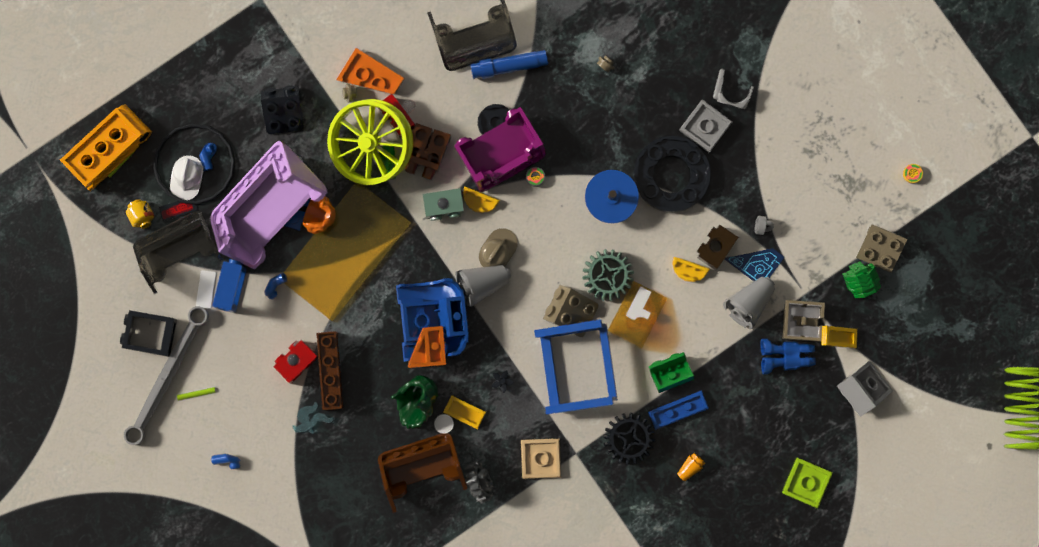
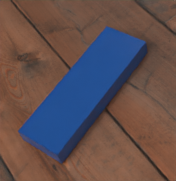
(678, 410)

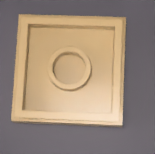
(540, 458)

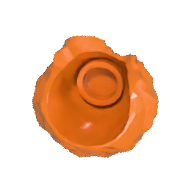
(319, 216)

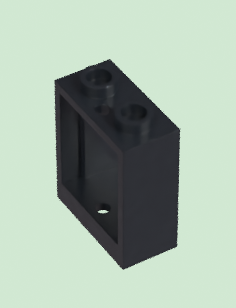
(168, 335)

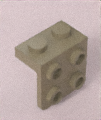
(570, 308)

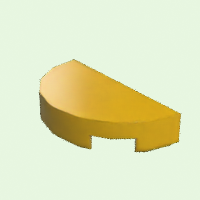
(479, 202)
(689, 271)

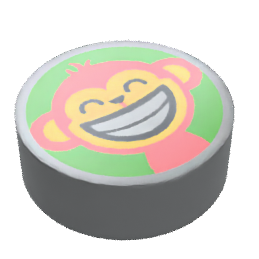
(535, 176)

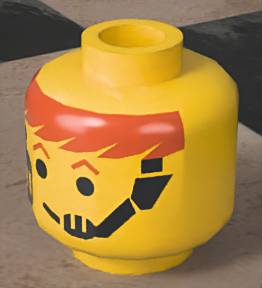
(140, 214)

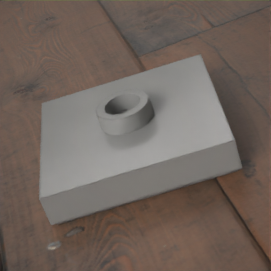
(705, 126)

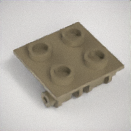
(881, 248)

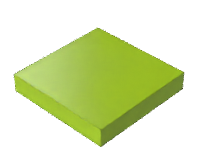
(807, 482)

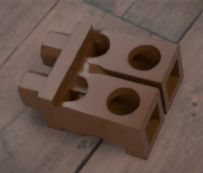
(430, 156)

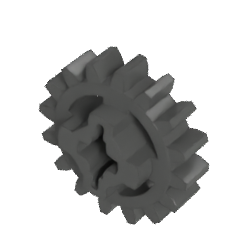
(479, 482)

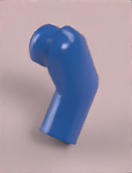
(206, 155)
(273, 283)
(226, 458)

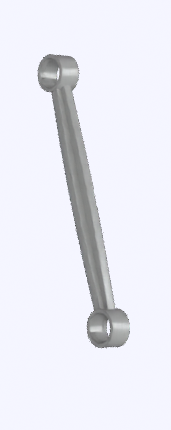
(166, 375)

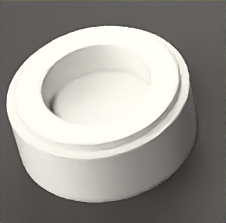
(444, 423)

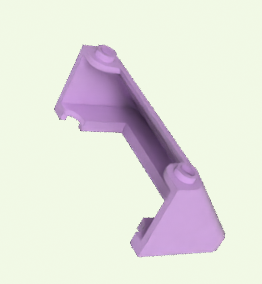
(263, 204)

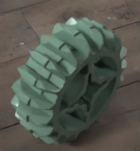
(601, 260)

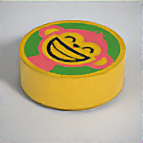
(912, 173)

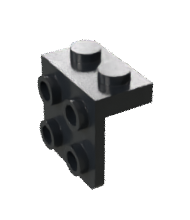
(282, 109)

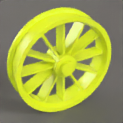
(370, 141)

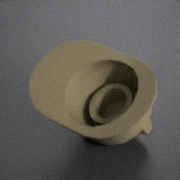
(498, 248)

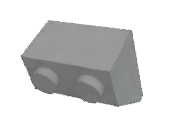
(864, 388)

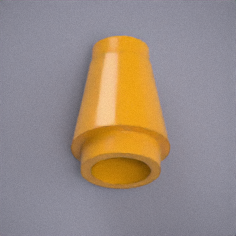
(690, 467)

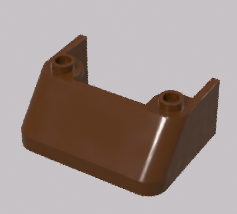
(419, 462)

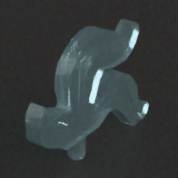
(303, 417)

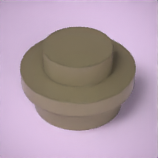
(606, 63)
(349, 93)

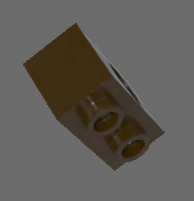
(726, 240)

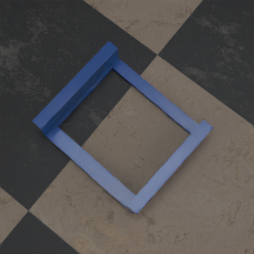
(545, 336)

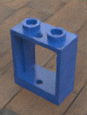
(229, 286)

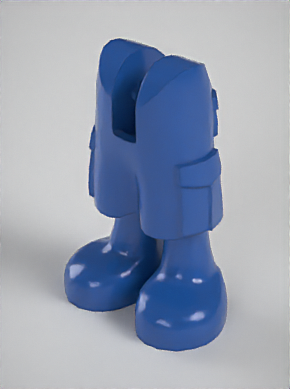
(791, 353)

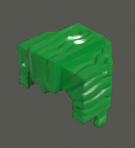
(862, 280)

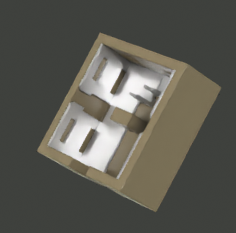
(802, 320)

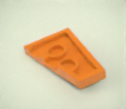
(369, 73)

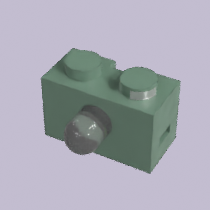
(443, 203)

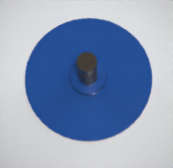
(611, 196)

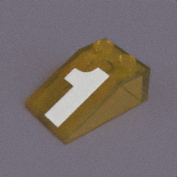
(637, 315)

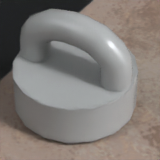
(760, 225)

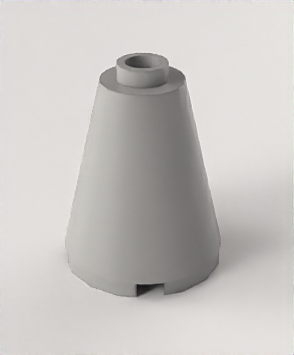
(481, 282)
(750, 302)

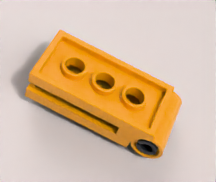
(119, 121)

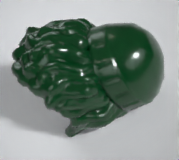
(416, 401)

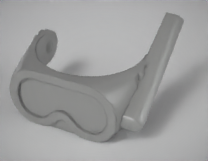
(720, 98)

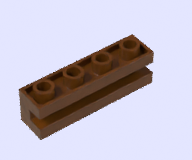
(330, 371)

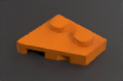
(429, 348)

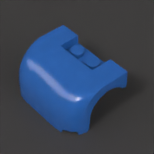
(433, 306)

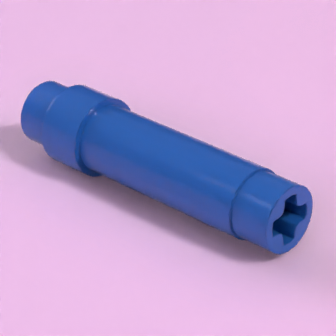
(490, 68)

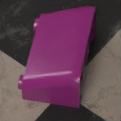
(501, 151)

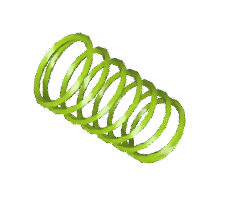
(1019, 408)

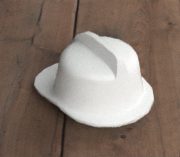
(186, 177)

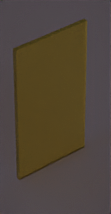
(346, 253)

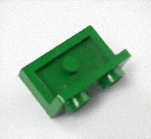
(671, 372)

